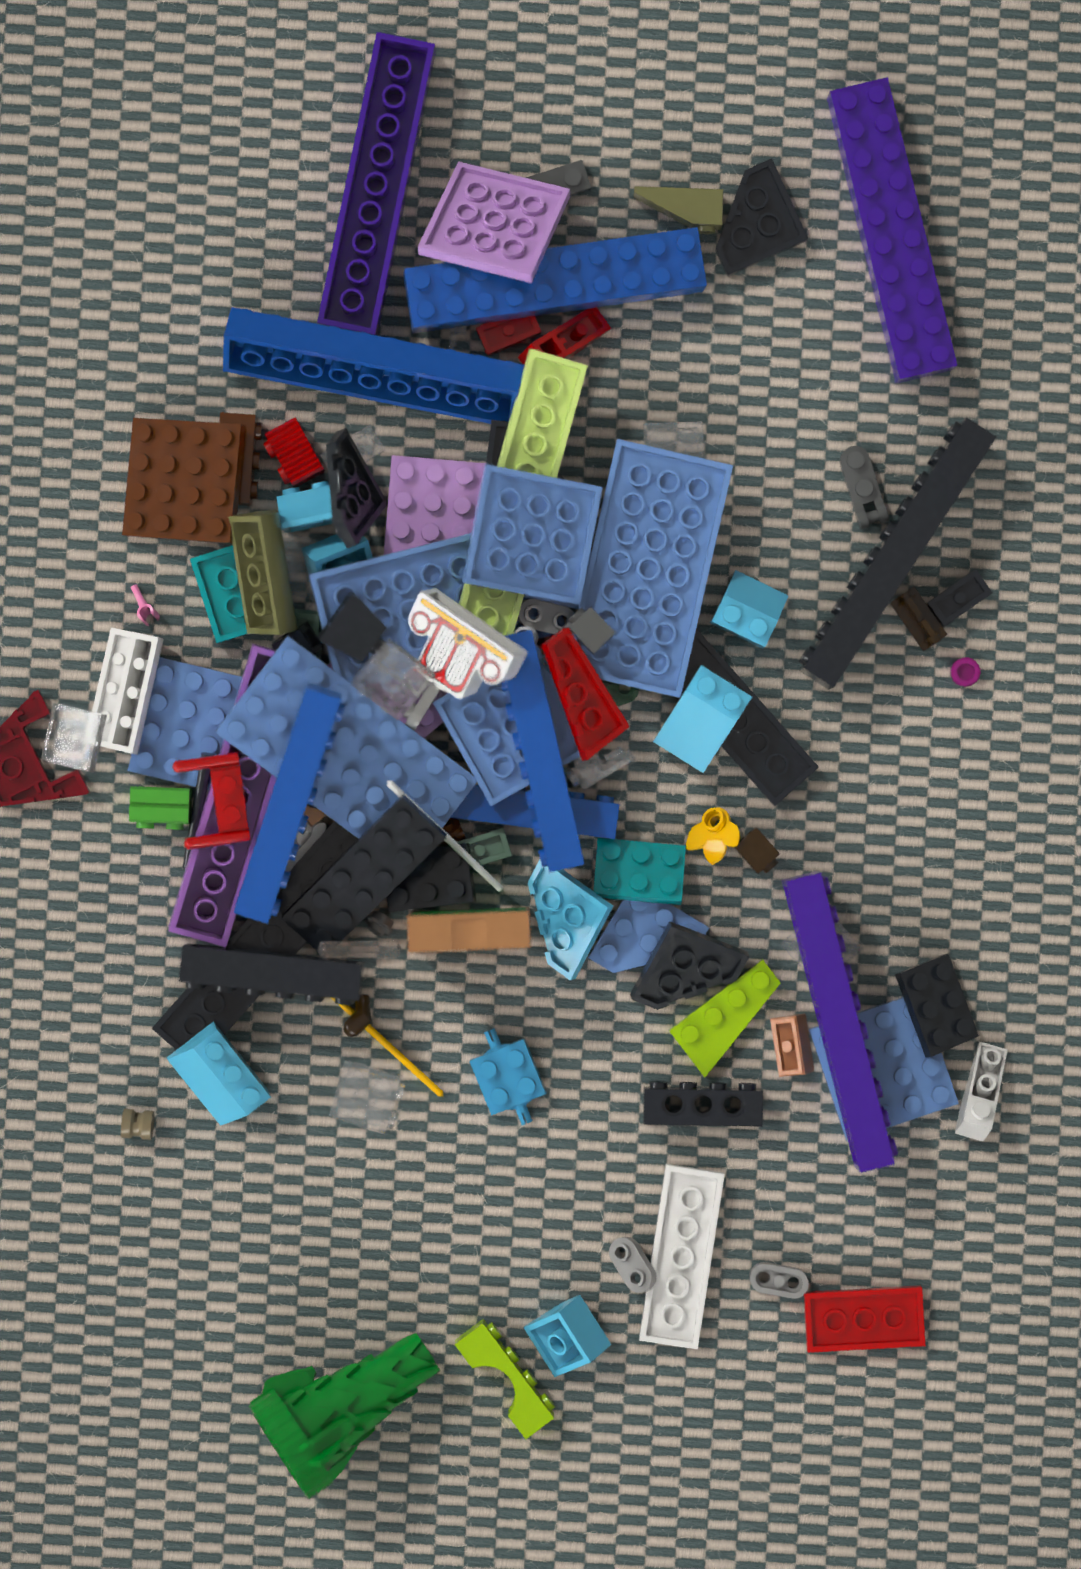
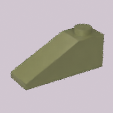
(686, 205)

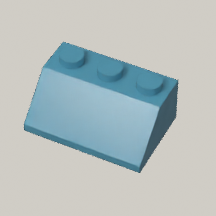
(219, 1075)

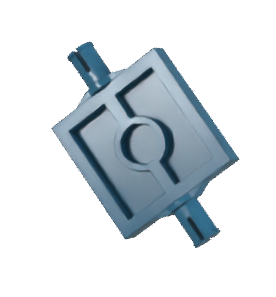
(508, 1076)

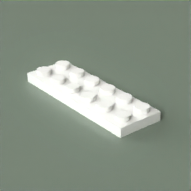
(682, 1256)

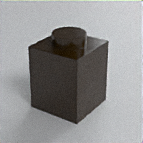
(757, 851)

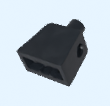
(353, 629)

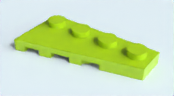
(721, 1019)

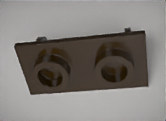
(918, 619)

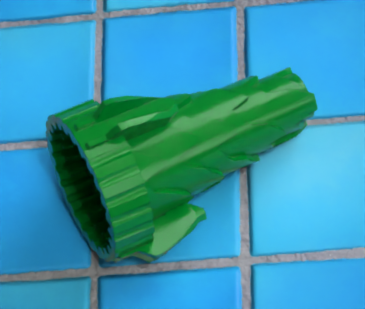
(325, 1419)

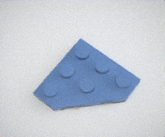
(635, 933)

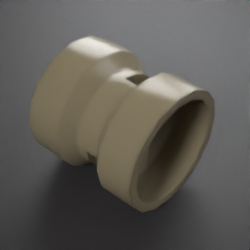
(137, 1124)

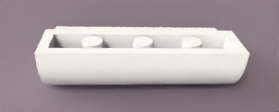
(126, 687)

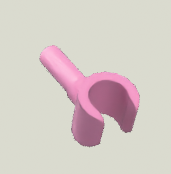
(144, 608)

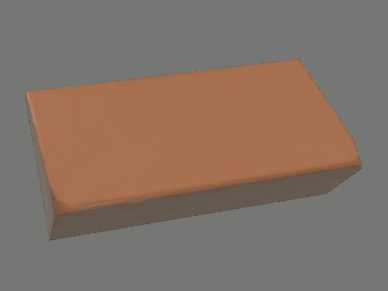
(792, 1045)

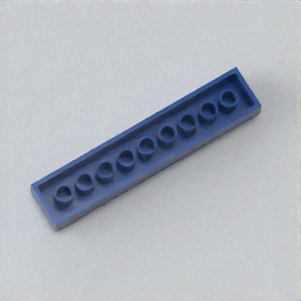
(565, 281)
(370, 366)

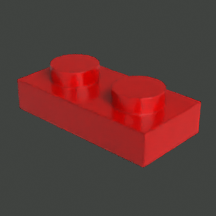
(507, 333)

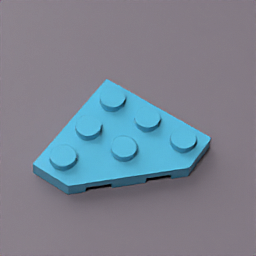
(567, 917)

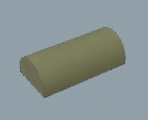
(263, 573)

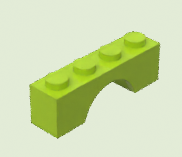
(483, 1348)

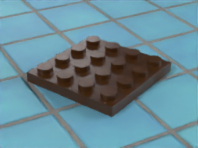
(183, 480)

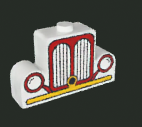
(461, 646)

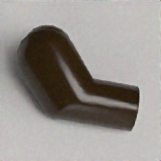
(360, 1018)

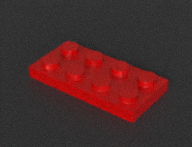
(864, 1319)

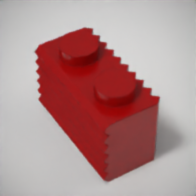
(293, 452)

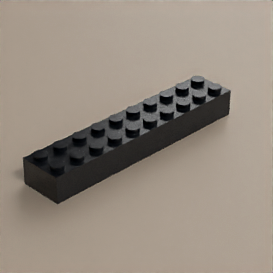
(897, 554)

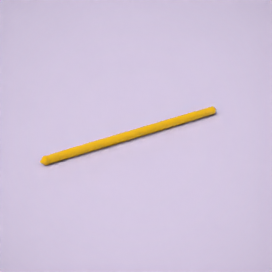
(396, 1053)

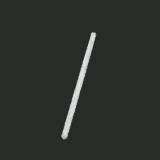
(451, 842)

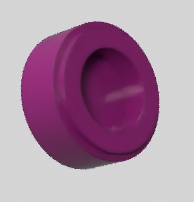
(965, 672)

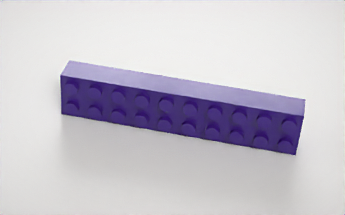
(377, 183)
(891, 230)
(838, 1021)

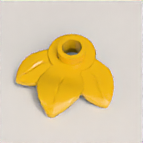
(713, 838)

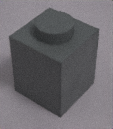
(590, 629)

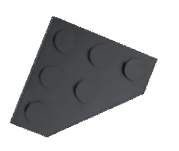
(759, 221)
(353, 490)
(686, 966)

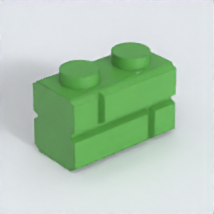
(160, 805)

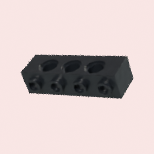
(748, 1114)

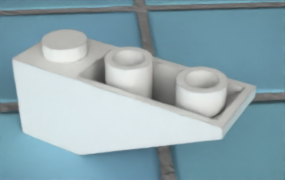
(981, 1092)

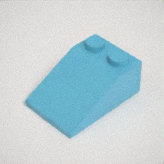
(702, 719)

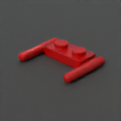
(227, 797)

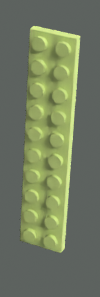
(532, 445)

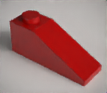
(571, 336)

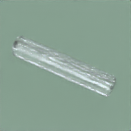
(359, 949)

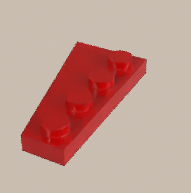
(586, 701)

